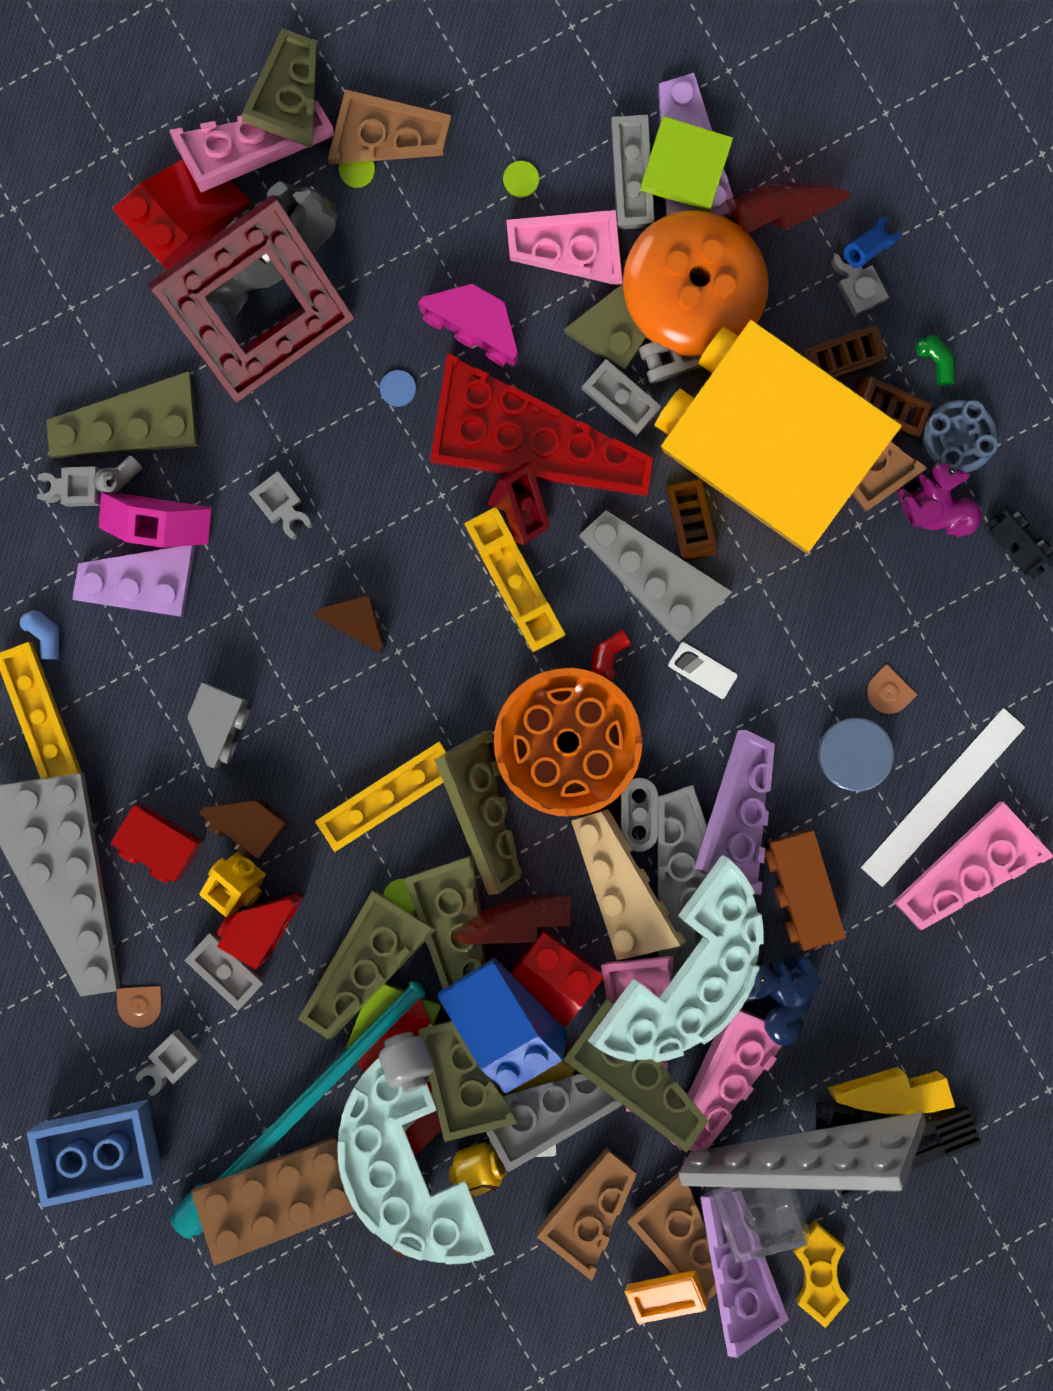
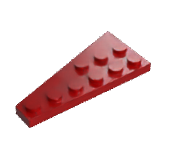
(501, 427)

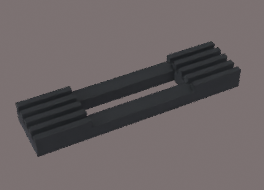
(954, 1132)

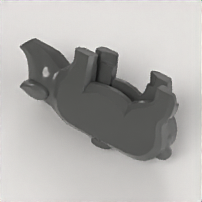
(313, 219)

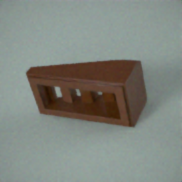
(875, 346)
(873, 392)
(697, 549)

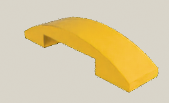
(514, 579)

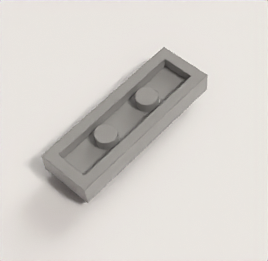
(630, 162)

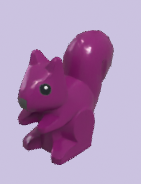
(934, 507)

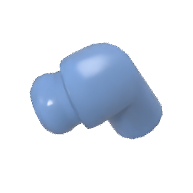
(45, 630)

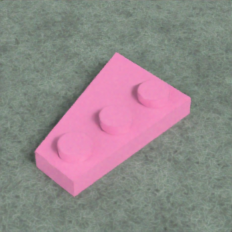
(569, 244)

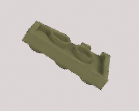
(285, 90)
(609, 330)
(462, 1092)

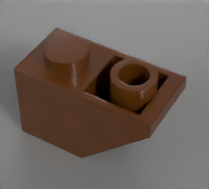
(249, 823)

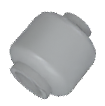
(406, 1061)

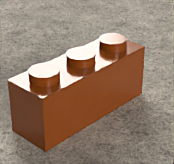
(804, 890)

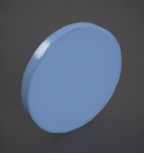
(397, 388)

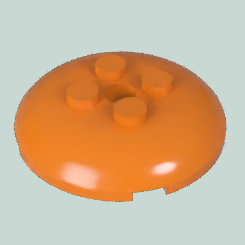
(667, 302)
(606, 736)

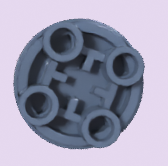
(960, 435)
(856, 754)

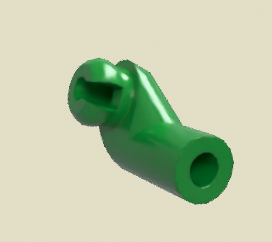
(941, 355)

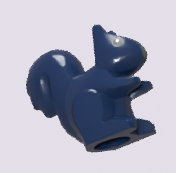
(792, 994)

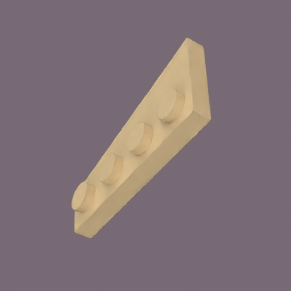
(628, 905)

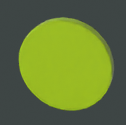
(357, 174)
(521, 179)
(399, 894)

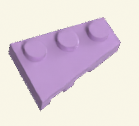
(139, 581)

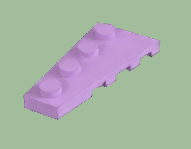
(683, 102)
(740, 809)

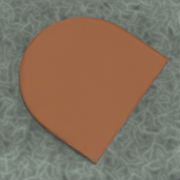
(889, 692)
(139, 1005)

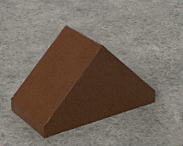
(356, 619)

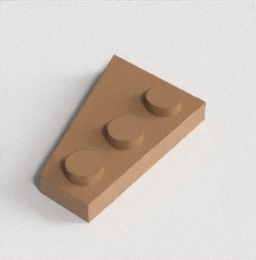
(676, 1232)

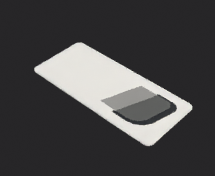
(702, 670)

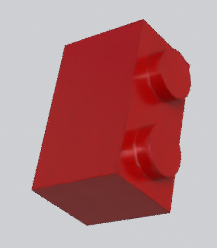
(156, 843)

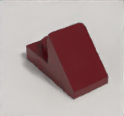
(522, 503)

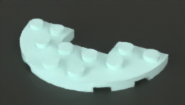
(707, 986)
(387, 1181)

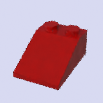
(175, 216)
(557, 976)

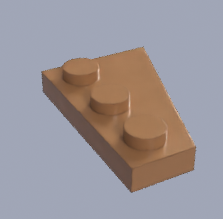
(386, 130)
(886, 476)
(585, 1215)

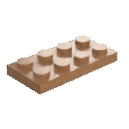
(271, 1201)

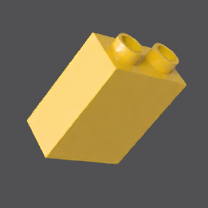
(775, 433)

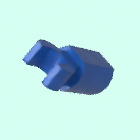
(869, 244)

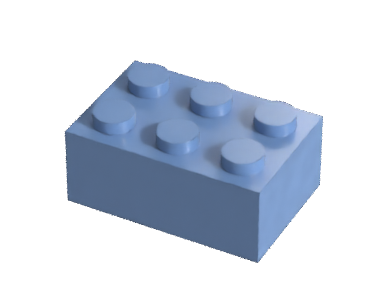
(95, 1153)

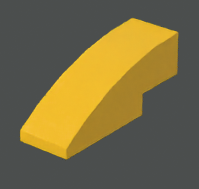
(894, 1093)

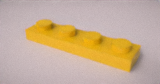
(37, 712)
(382, 799)

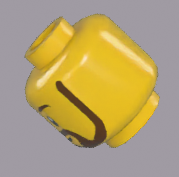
(479, 1167)

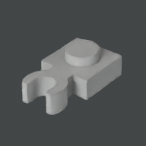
(860, 287)
(73, 487)
(278, 502)
(170, 1061)

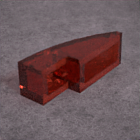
(783, 204)
(516, 920)

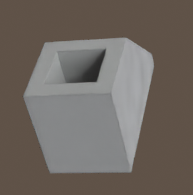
(215, 721)

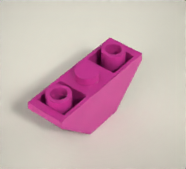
(474, 319)
(154, 520)

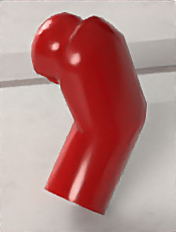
(605, 652)

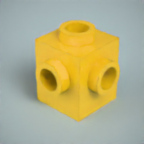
(232, 884)

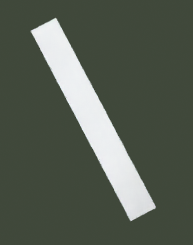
(942, 797)

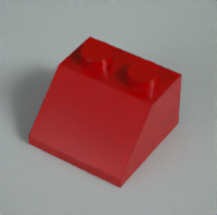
(257, 929)

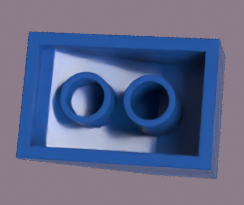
(503, 1025)

